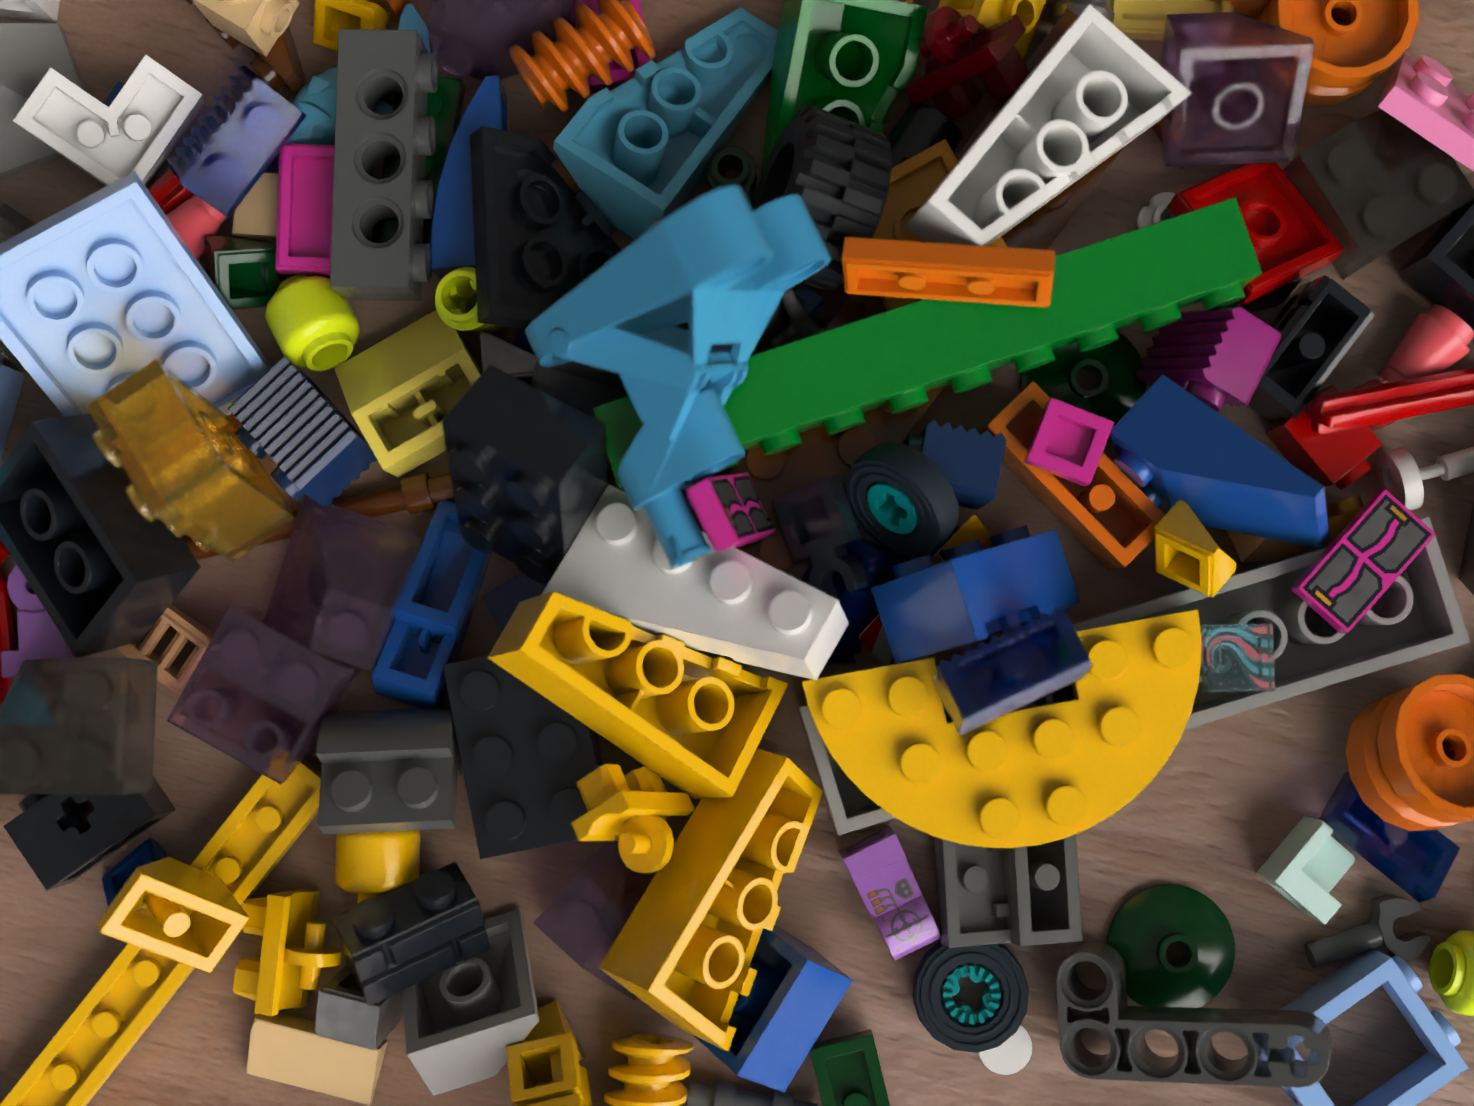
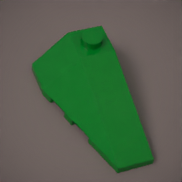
(841, 60)

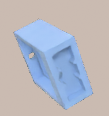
(1350, 985)

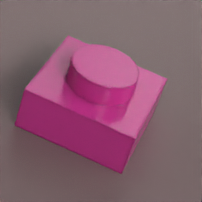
(1068, 442)

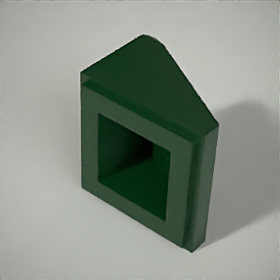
(242, 270)

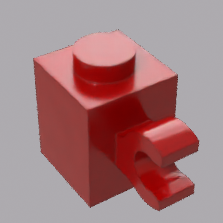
(1327, 457)

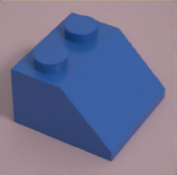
(784, 1010)

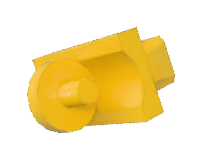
(631, 812)
(289, 953)

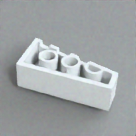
(1059, 124)
(712, 604)

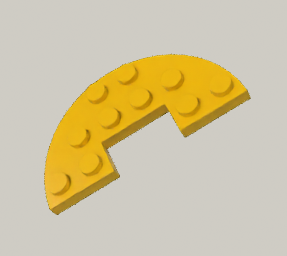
(1033, 769)

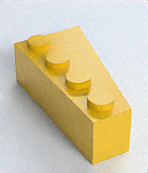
(643, 692)
(706, 908)

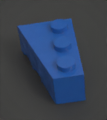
(973, 592)

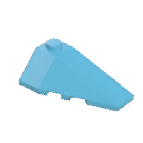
(650, 138)

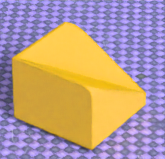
(1189, 553)

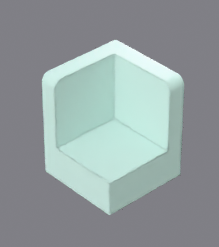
(1308, 868)

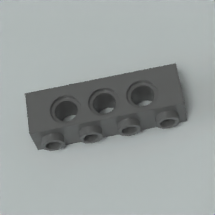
(367, 70)

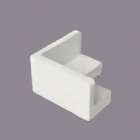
(117, 139)

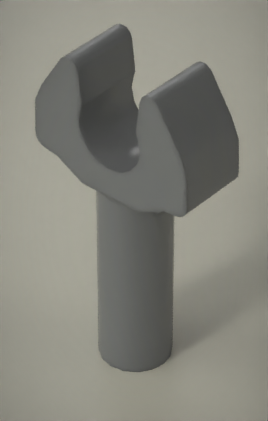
(1372, 935)

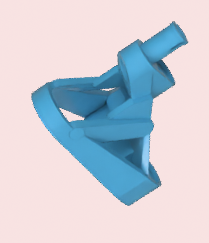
(698, 266)

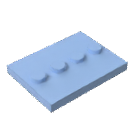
(110, 293)

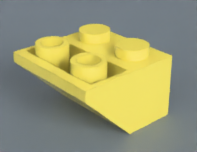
(407, 389)

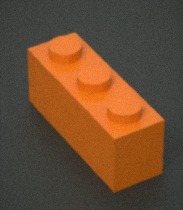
(1106, 516)

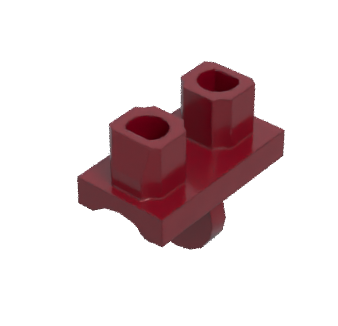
(961, 56)

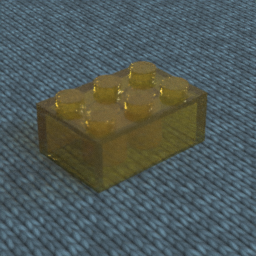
(187, 463)

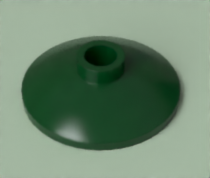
(1117, 380)
(1155, 920)

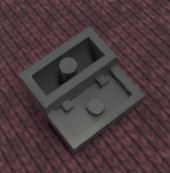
(388, 771)
(1008, 894)

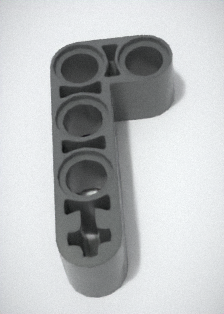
(1191, 1029)

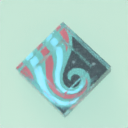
(1237, 658)

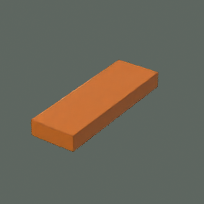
(948, 272)

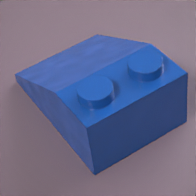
(1229, 479)

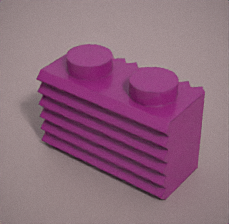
(1212, 355)

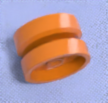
(1351, 41)
(1416, 754)

